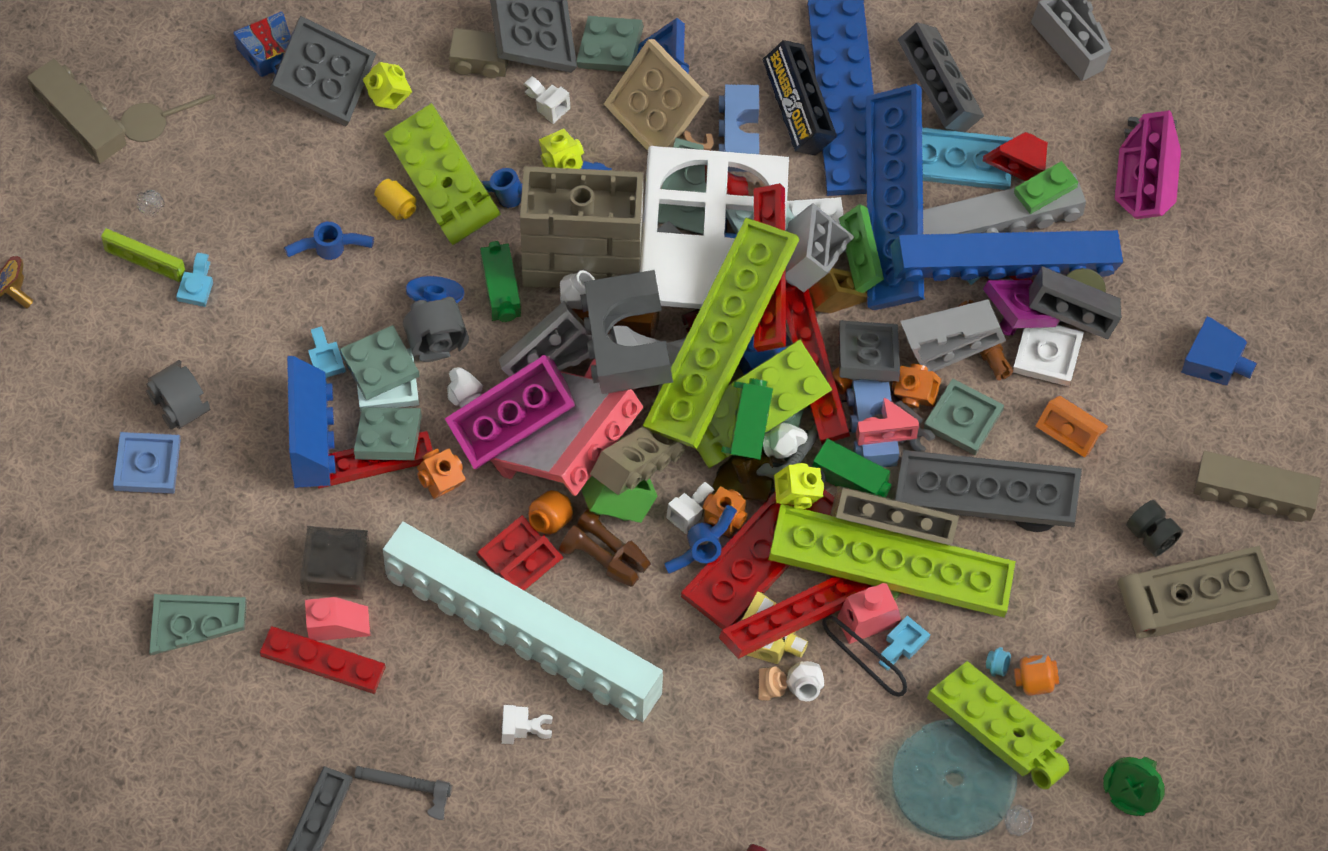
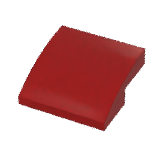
(519, 554)

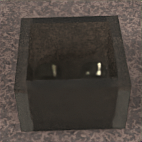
(335, 562)

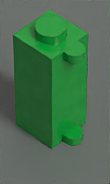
(500, 282)
(750, 419)
(851, 470)

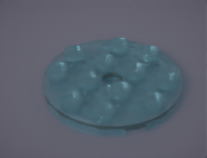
(936, 805)

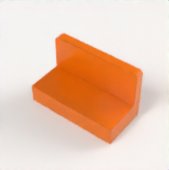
(1071, 425)

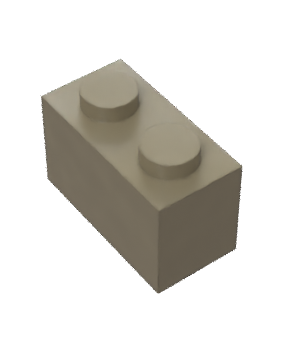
(476, 53)

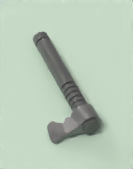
(767, 470)
(440, 789)

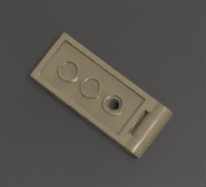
(1212, 592)

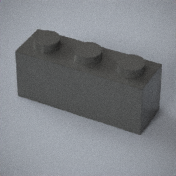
(1075, 303)

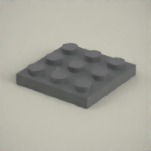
(534, 33)
(322, 71)

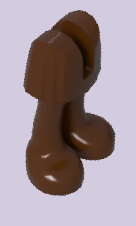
(614, 564)

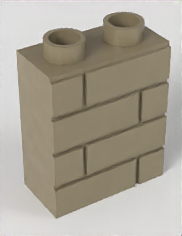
(579, 223)

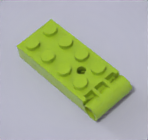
(434, 163)
(795, 386)

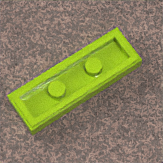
(143, 255)

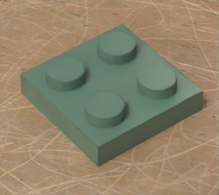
(609, 43)
(379, 362)
(964, 416)
(387, 433)

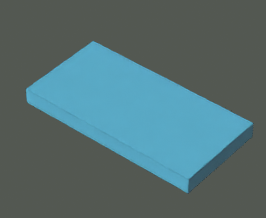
(958, 158)

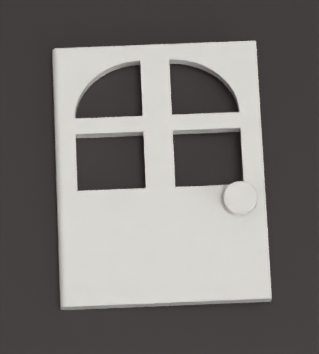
(690, 263)

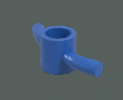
(506, 187)
(329, 250)
(700, 533)

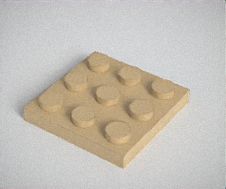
(655, 97)

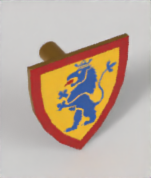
(12, 280)

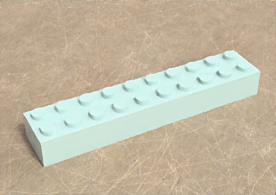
(522, 622)

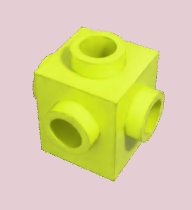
(387, 85)
(561, 151)
(798, 485)

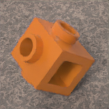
(917, 386)
(440, 472)
(716, 503)

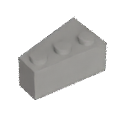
(1073, 35)
(817, 249)
(953, 334)
(558, 336)

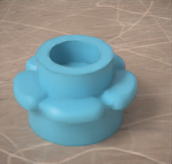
(998, 662)

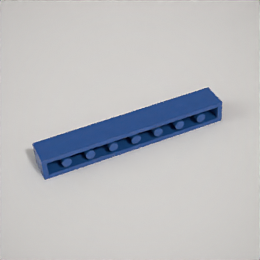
(1004, 254)

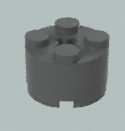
(435, 329)
(177, 394)

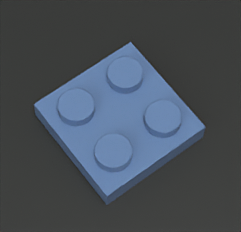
(147, 462)

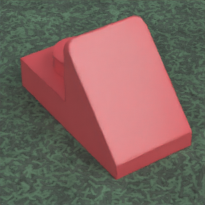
(894, 426)

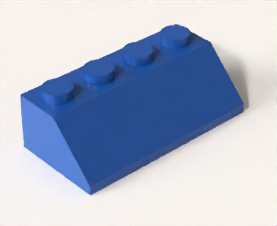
(310, 424)

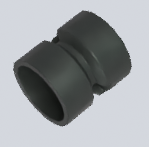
(1147, 520)

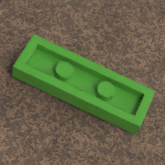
(862, 249)

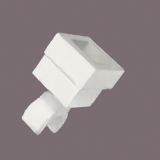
(550, 102)
(687, 511)
(516, 724)

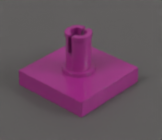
(1012, 301)

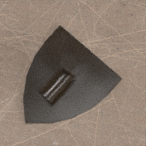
(741, 475)

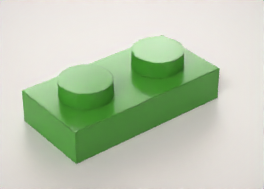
(1046, 187)

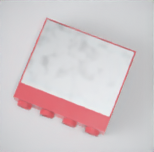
(573, 441)

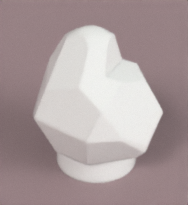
(572, 286)
(463, 387)
(783, 440)
(805, 680)

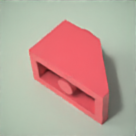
(336, 619)

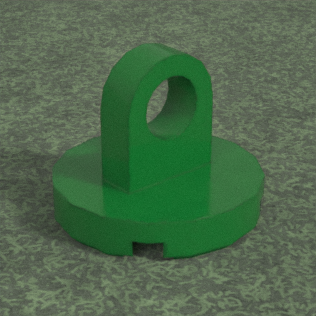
(1134, 785)

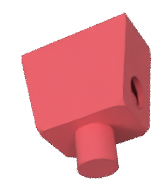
(871, 612)

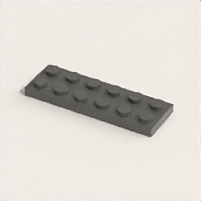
(990, 488)

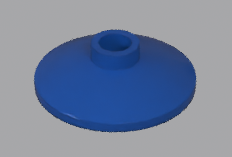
(434, 288)

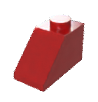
(1020, 156)

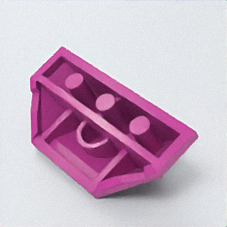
(1149, 167)

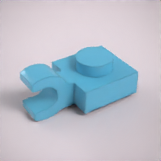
(197, 285)
(325, 355)
(905, 640)

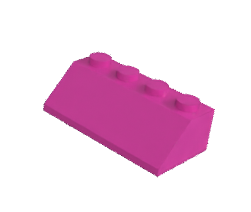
(511, 411)

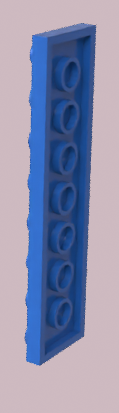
(845, 80)
(894, 185)

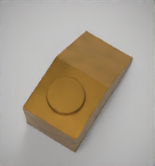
(835, 292)

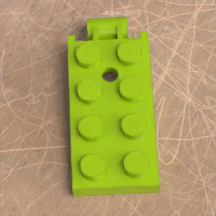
(994, 717)

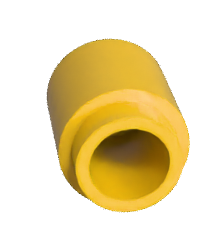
(395, 199)

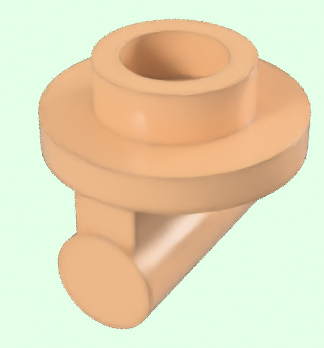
(771, 683)

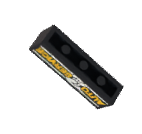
(799, 98)

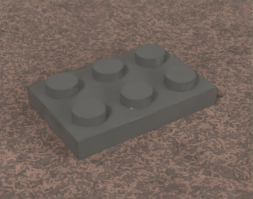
(869, 351)

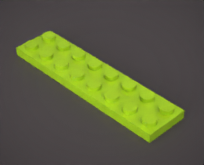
(721, 332)
(893, 558)

